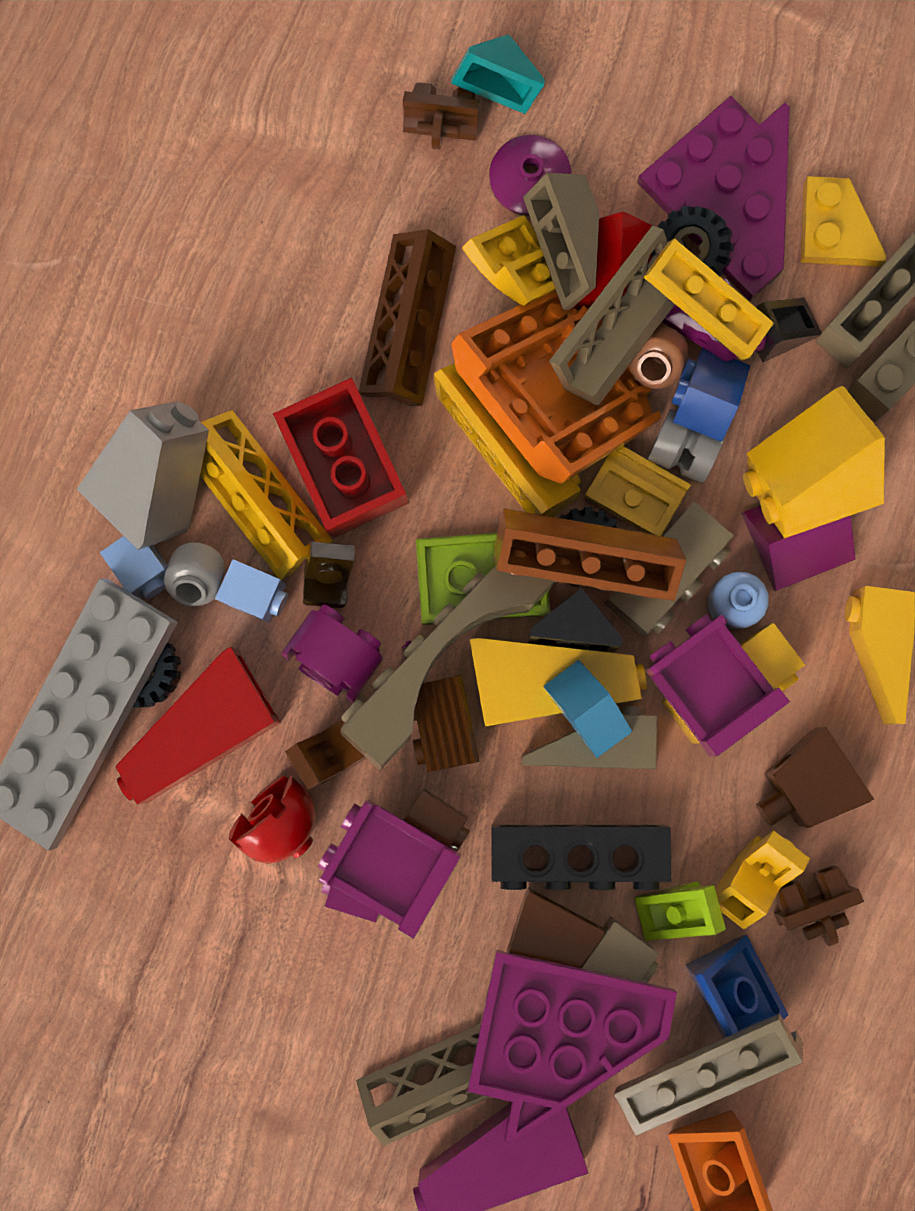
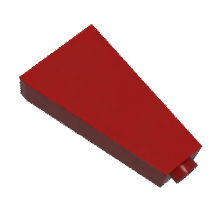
(203, 726)

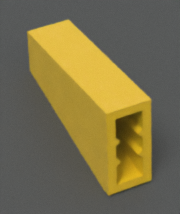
(514, 675)

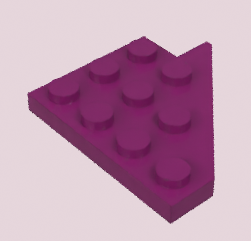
(742, 176)
(560, 1034)

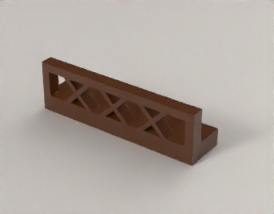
(414, 315)

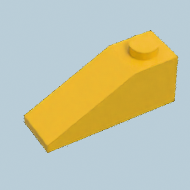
(883, 639)

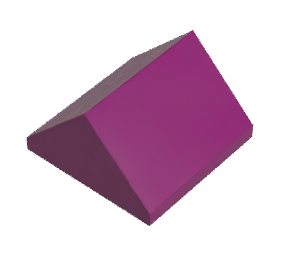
(802, 554)

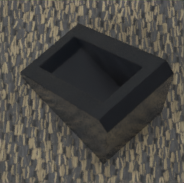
(791, 327)

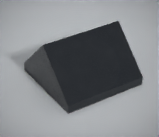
(576, 625)

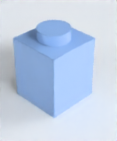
(137, 570)
(252, 591)

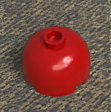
(277, 824)

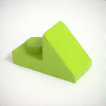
(680, 912)

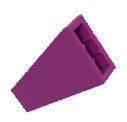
(489, 1172)

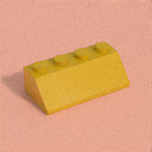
(529, 489)

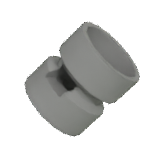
(684, 448)

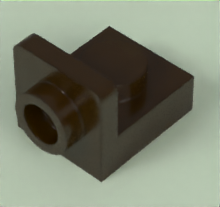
(327, 574)

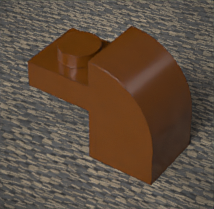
(323, 756)

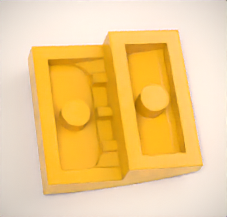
(512, 260)

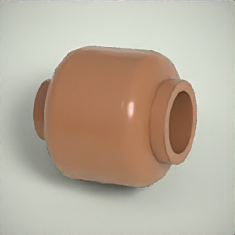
(661, 359)

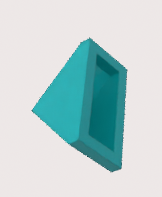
(499, 73)

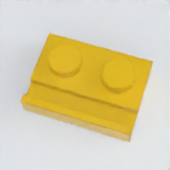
(637, 491)

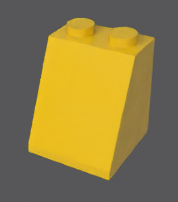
(818, 466)

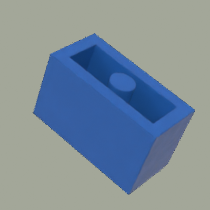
(709, 394)

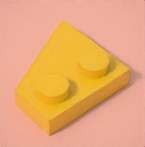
(837, 225)

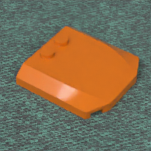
(512, 377)

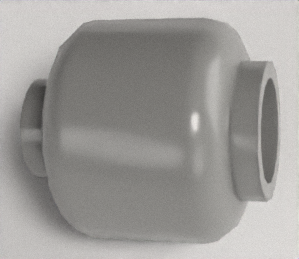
(194, 574)

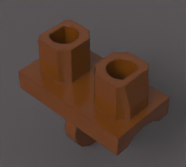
(440, 115)
(833, 897)

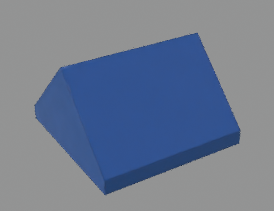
(735, 986)

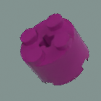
(334, 653)

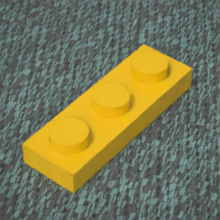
(708, 299)

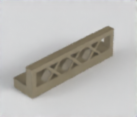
(624, 327)
(709, 1074)
(423, 1103)

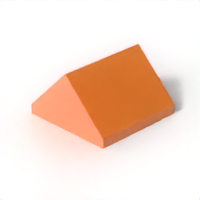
(719, 1165)

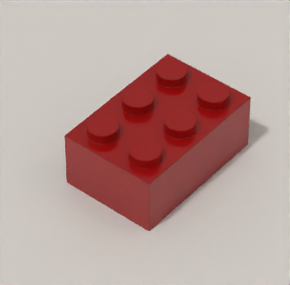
(341, 458)

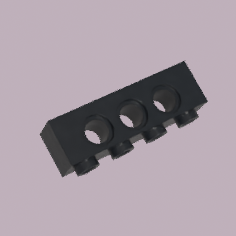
(649, 843)

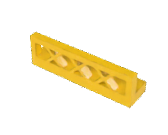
(247, 496)

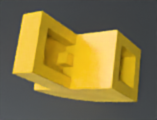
(756, 877)

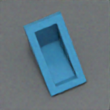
(588, 708)

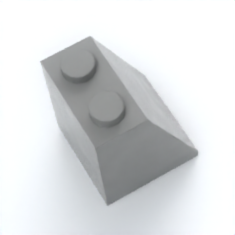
(149, 473)

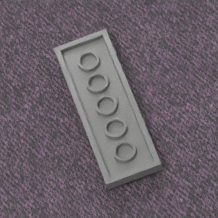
(80, 711)

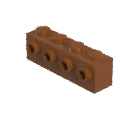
(588, 555)

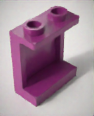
(714, 685)
(388, 865)

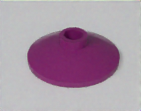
(508, 177)

